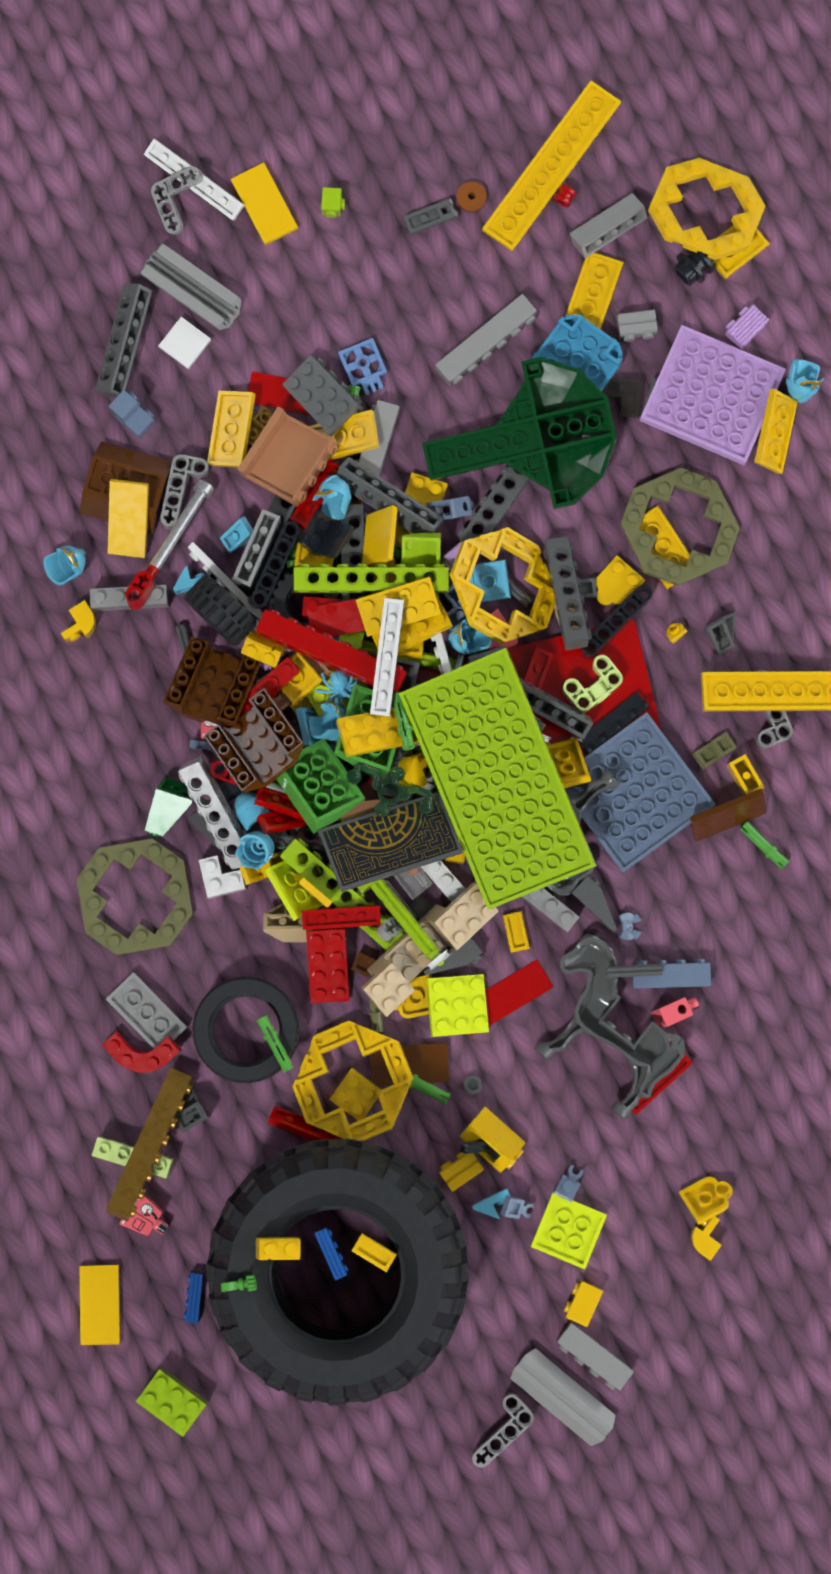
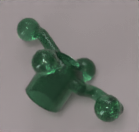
(379, 782)

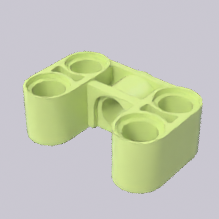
(599, 690)

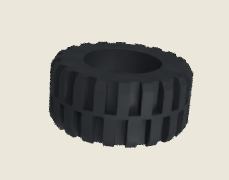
(285, 588)
(220, 610)

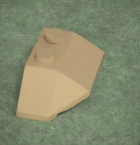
(281, 925)

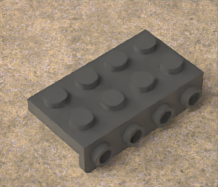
(322, 394)

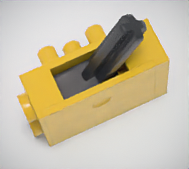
(492, 1140)

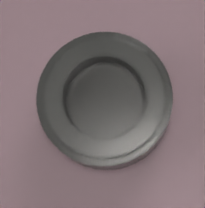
(472, 1084)

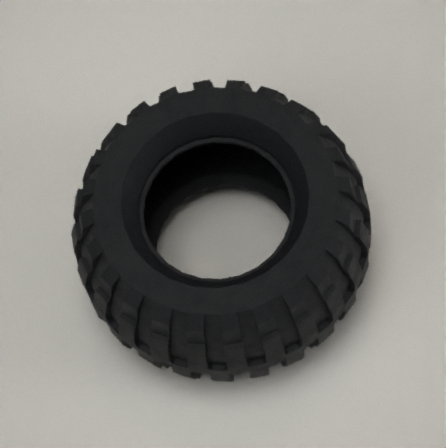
(322, 1361)

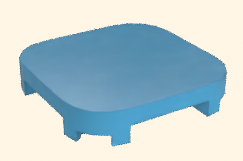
(583, 346)

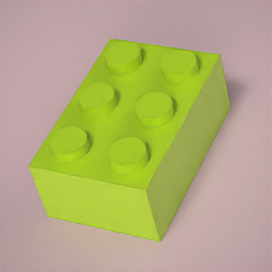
(172, 1401)

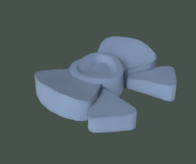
(627, 926)

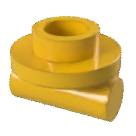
(675, 632)

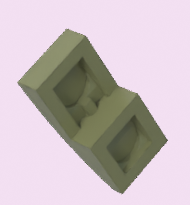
(714, 750)

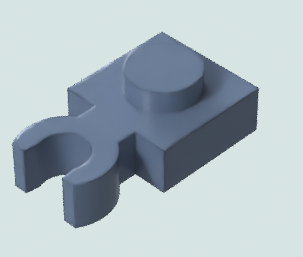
(198, 745)
(568, 1186)
(514, 1207)

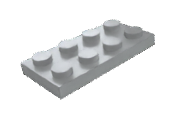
(145, 1011)

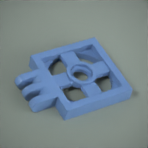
(369, 379)

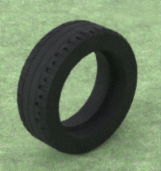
(212, 1004)

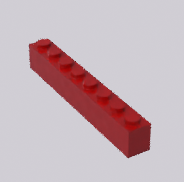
(322, 648)

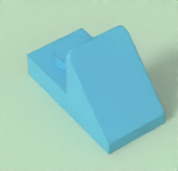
(237, 535)
(185, 582)
(487, 1205)

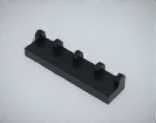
(613, 723)

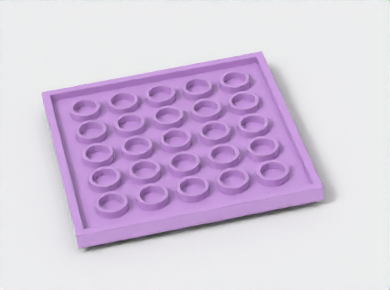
(712, 395)

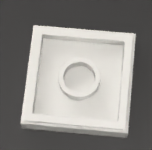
(184, 343)

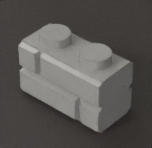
(637, 324)

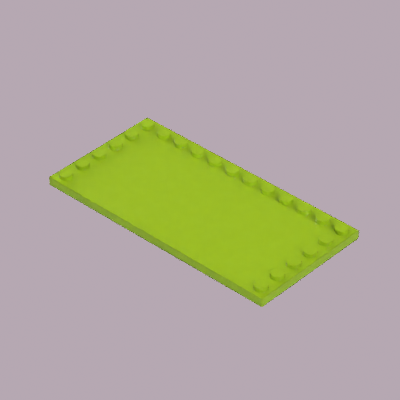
(497, 779)

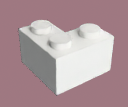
(216, 882)

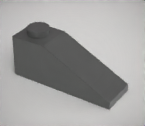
(592, 898)
(462, 957)

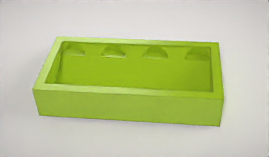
(421, 549)

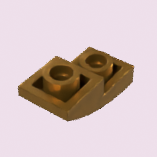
(258, 424)

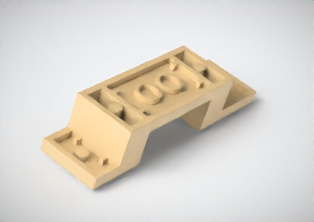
(405, 960)

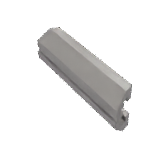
(191, 287)
(563, 1397)

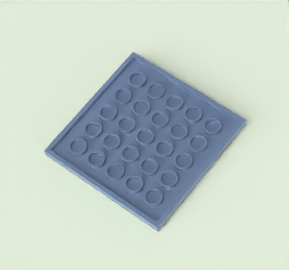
(653, 796)

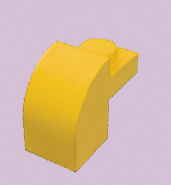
(84, 624)
(413, 770)
(252, 875)
(702, 1241)

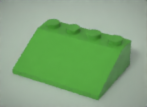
(360, 703)
(320, 786)

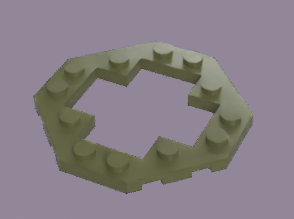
(716, 510)
(128, 855)

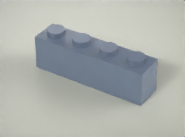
(676, 975)

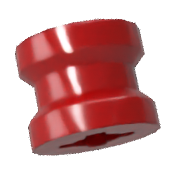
(564, 196)

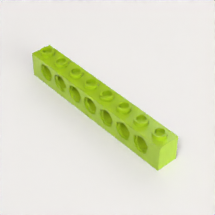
(303, 571)
(290, 855)

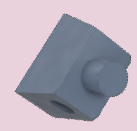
(458, 507)

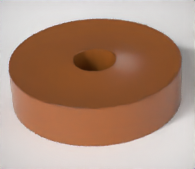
(467, 204)

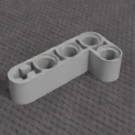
(179, 492)
(774, 724)
(499, 1433)

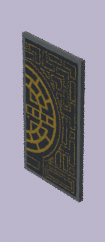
(389, 845)

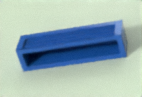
(330, 1252)
(194, 1294)

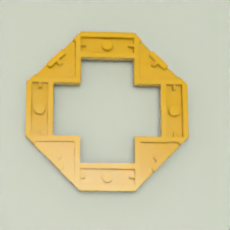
(694, 238)
(471, 595)
(390, 1097)

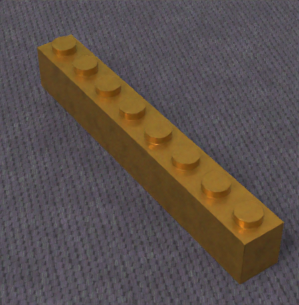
(149, 1144)

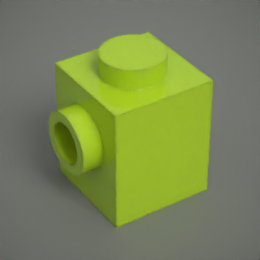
(332, 202)

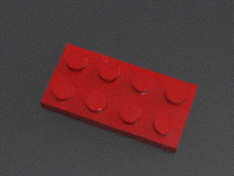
(327, 965)

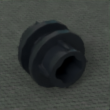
(692, 266)

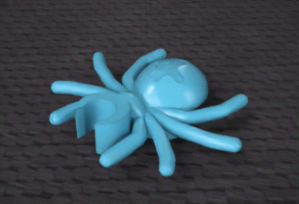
(340, 686)

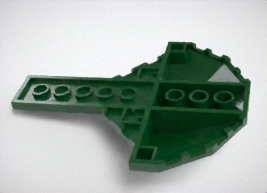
(551, 432)

